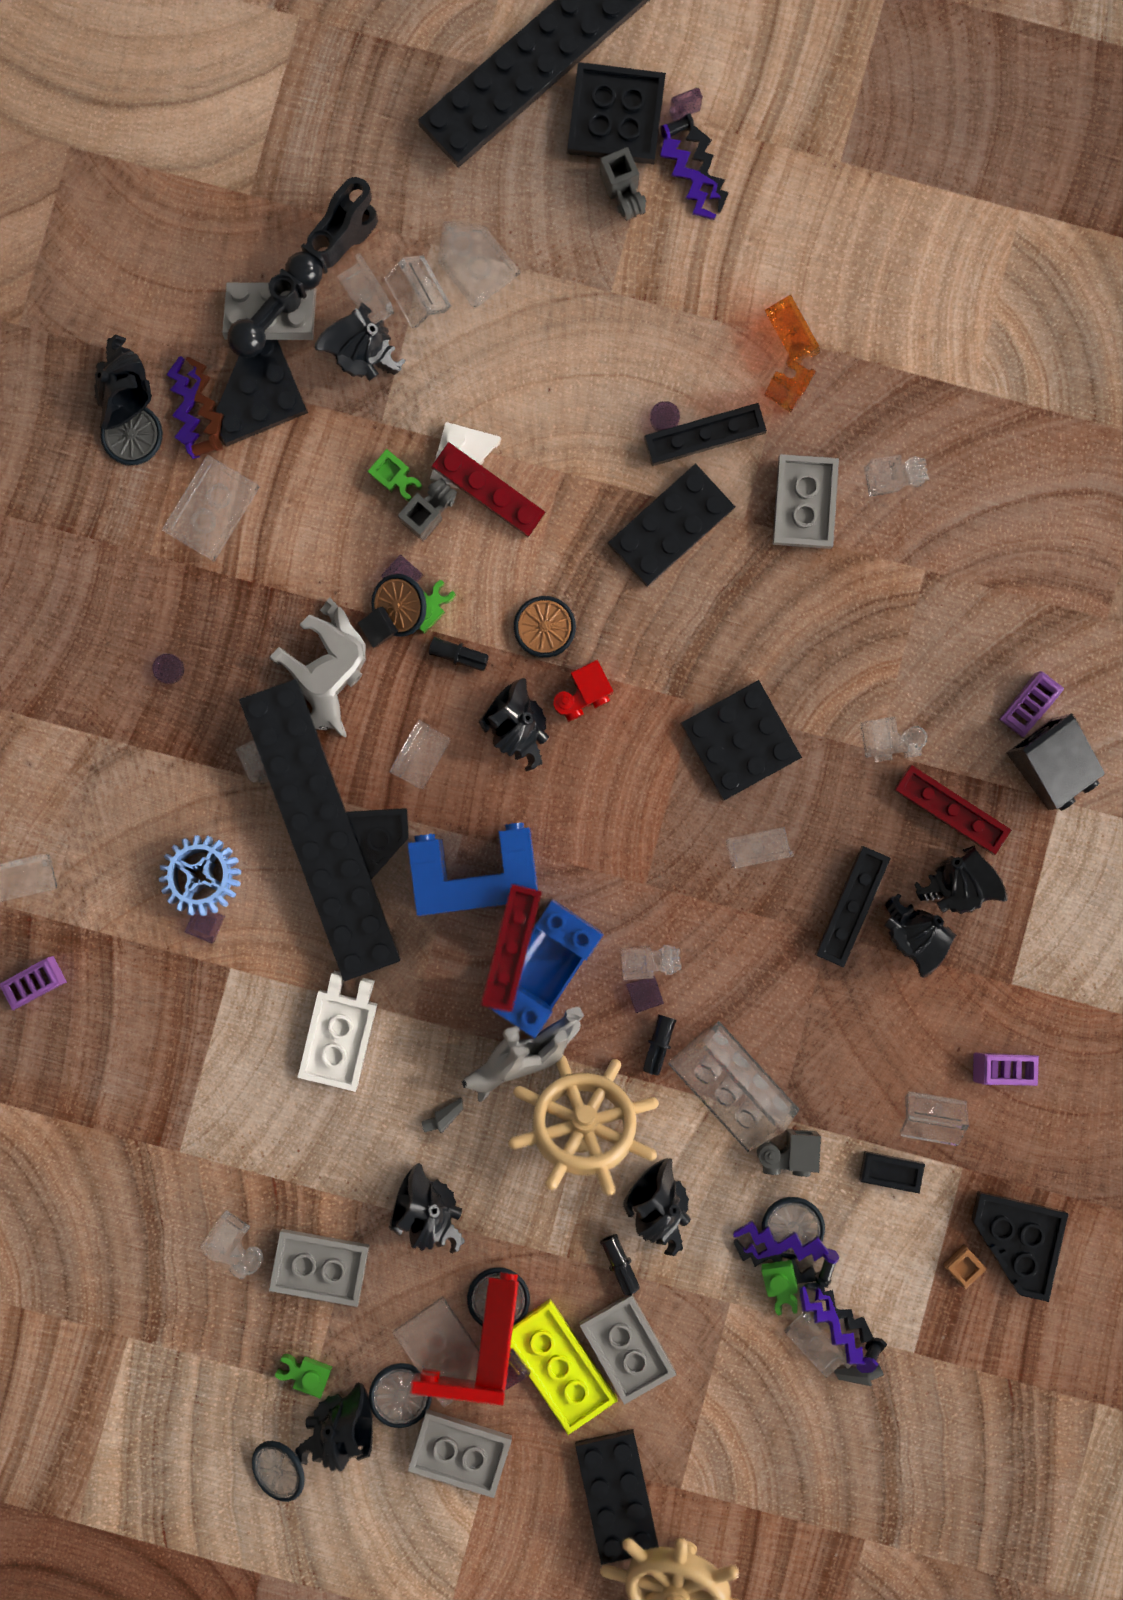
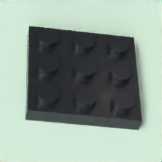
(616, 111)
(741, 740)

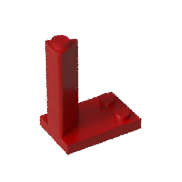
(493, 1352)

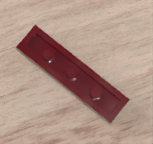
(488, 489)
(952, 810)
(511, 948)

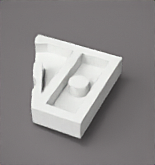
(470, 441)

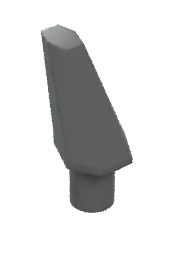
(443, 1117)
(855, 1376)

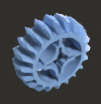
(178, 862)

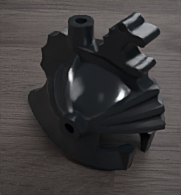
(359, 345)
(120, 385)
(516, 724)
(963, 883)
(918, 935)
(659, 1206)
(426, 1212)
(339, 1430)

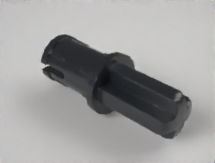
(458, 654)
(659, 1045)
(620, 1264)

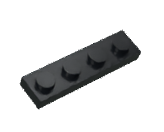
(705, 434)
(852, 906)

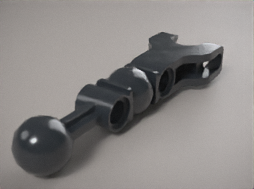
(303, 270)

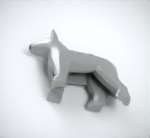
(330, 673)
(523, 1057)

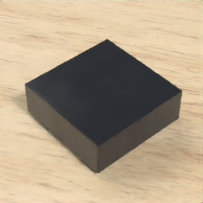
(378, 627)

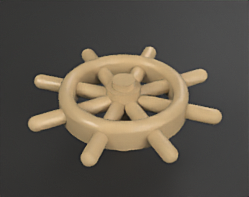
(584, 1124)
(675, 1573)

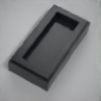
(892, 1172)

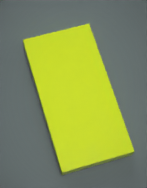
(561, 1367)

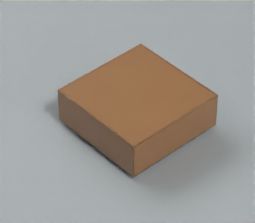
(965, 1266)

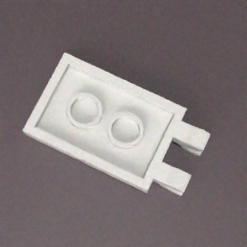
(338, 1035)

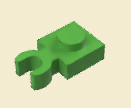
(392, 473)
(433, 603)
(781, 1282)
(309, 1376)

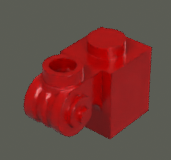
(591, 687)

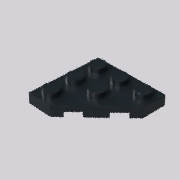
(259, 395)
(379, 834)
(1022, 1240)

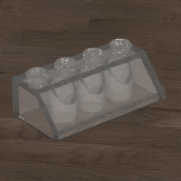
(734, 1087)

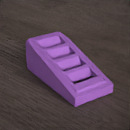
(1047, 700)
(53, 973)
(986, 1069)

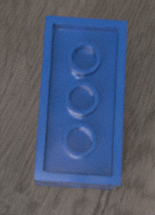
(439, 895)
(553, 956)

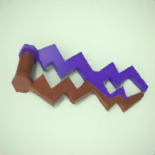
(191, 397)

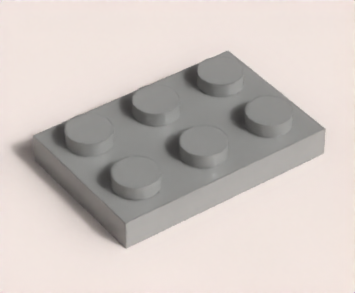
(245, 299)
(805, 501)
(319, 1267)
(627, 1348)
(460, 1453)

